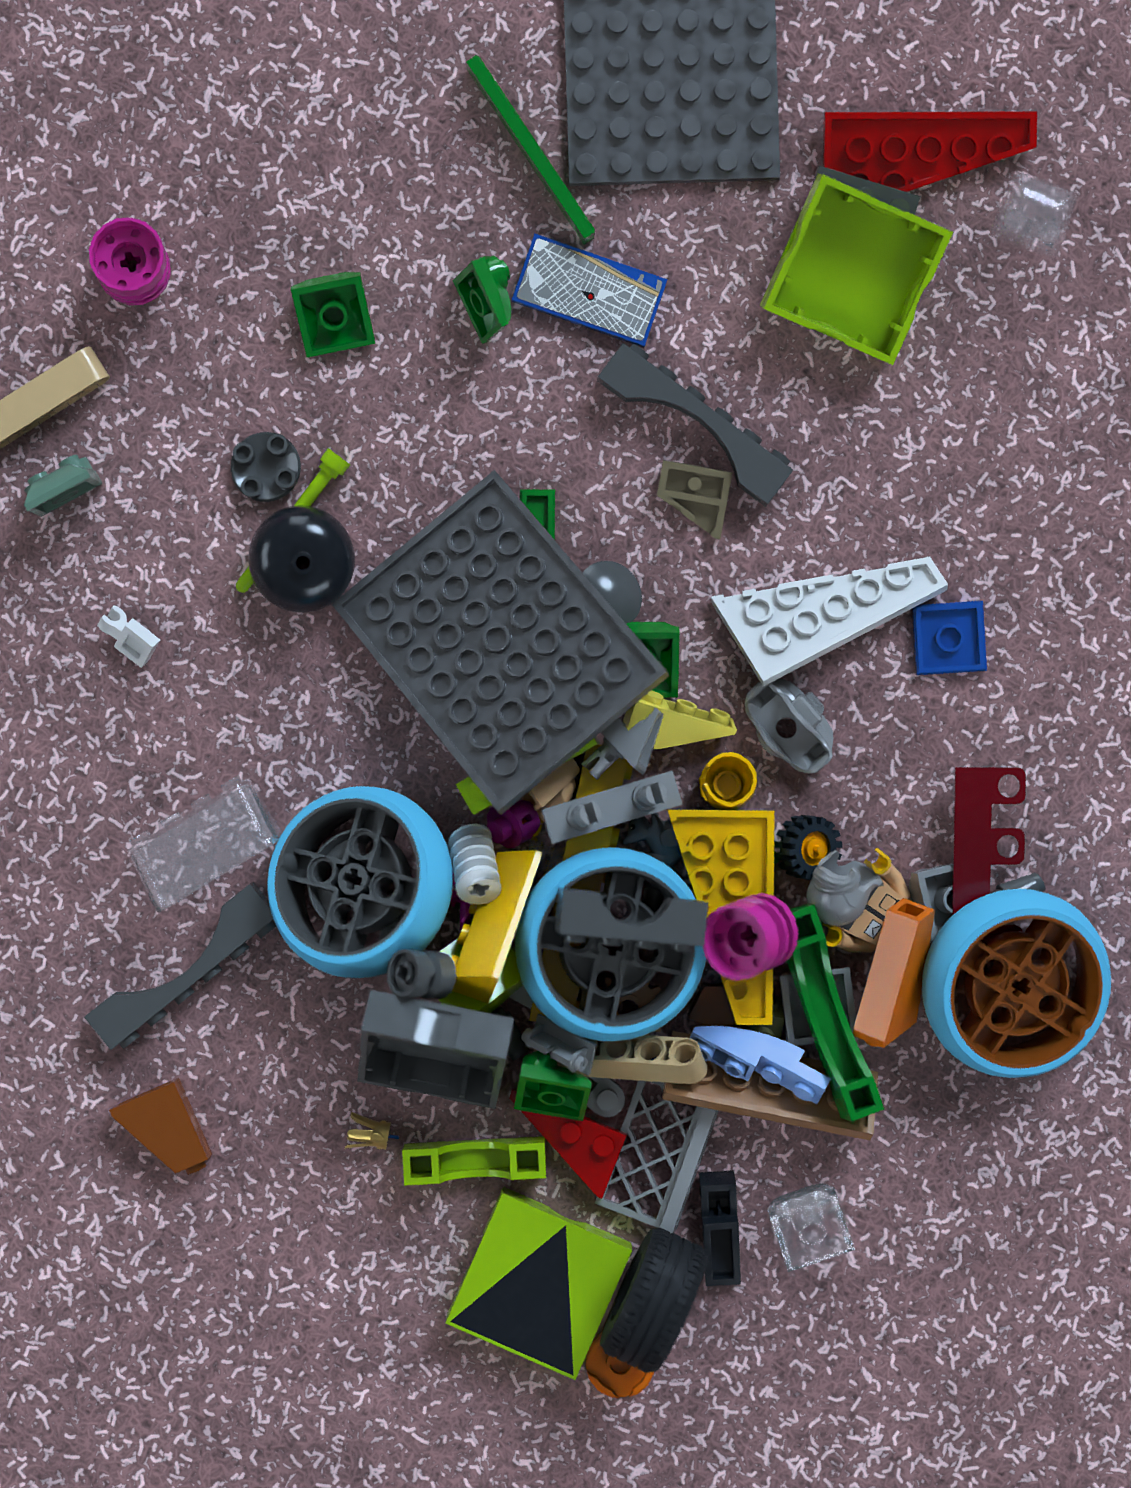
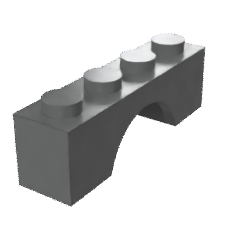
(676, 922)

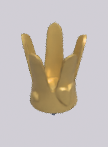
(377, 1137)

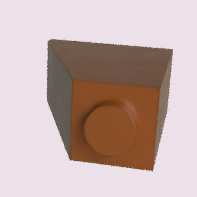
(166, 1126)

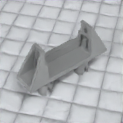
(632, 744)
(611, 807)

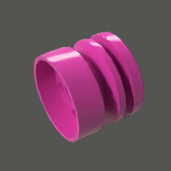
(126, 241)
(750, 936)

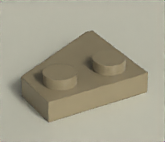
(697, 493)

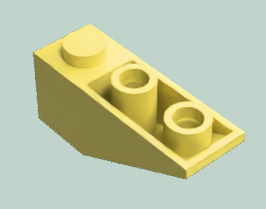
(681, 721)

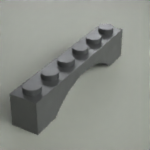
(637, 380)
(125, 1012)

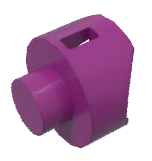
(508, 828)

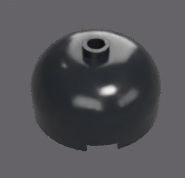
(298, 533)

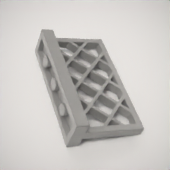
(683, 1172)

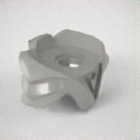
(813, 741)

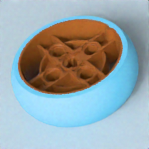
(1053, 929)

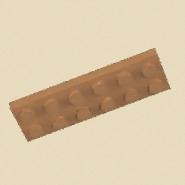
(767, 1100)

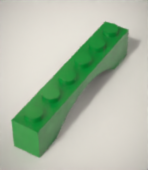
(841, 1058)

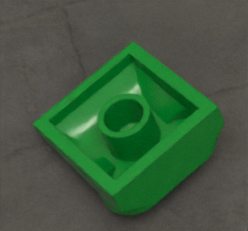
(485, 295)
(333, 313)
(663, 644)
(551, 1088)

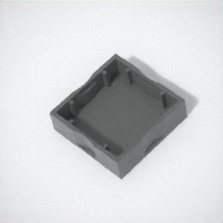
(433, 1049)

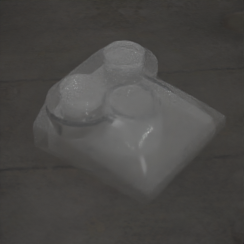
(1033, 214)
(809, 1226)

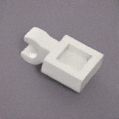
(132, 638)

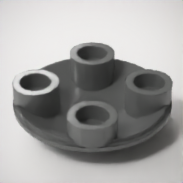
(265, 466)
(617, 587)

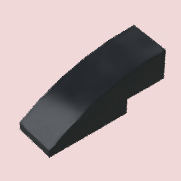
(720, 1227)

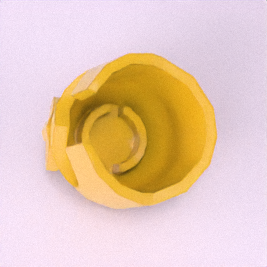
(728, 781)

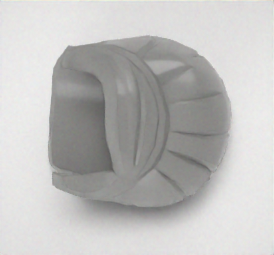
(841, 891)

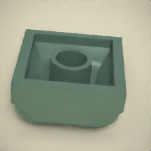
(61, 486)

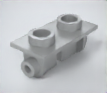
(563, 1046)

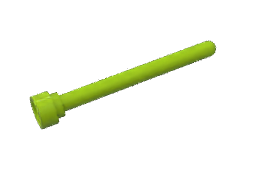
(330, 467)

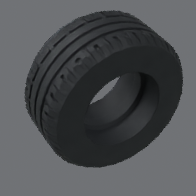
(654, 1300)

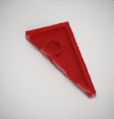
(585, 1145)

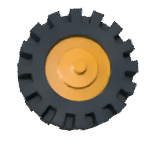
(805, 844)

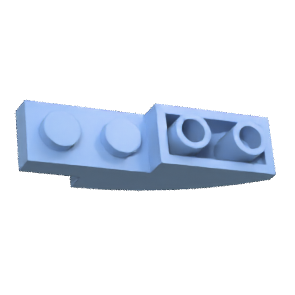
(747, 1051)

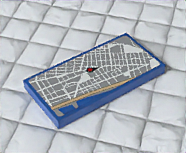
(589, 290)

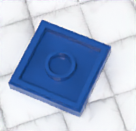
(949, 638)

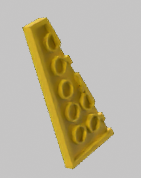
(727, 860)

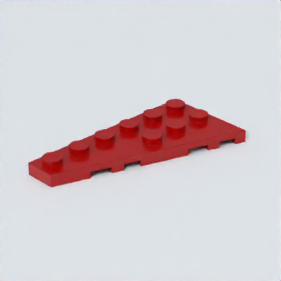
(922, 147)

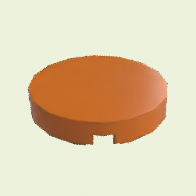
(616, 1382)

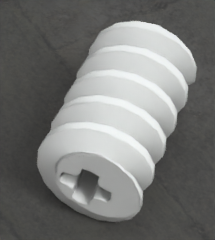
(474, 864)

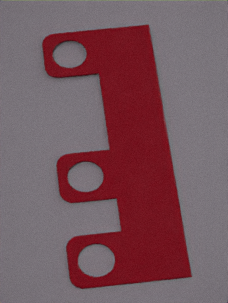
(975, 839)

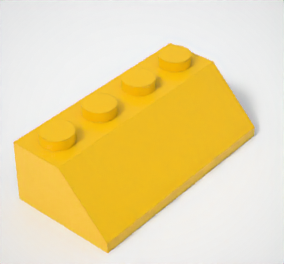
(494, 926)

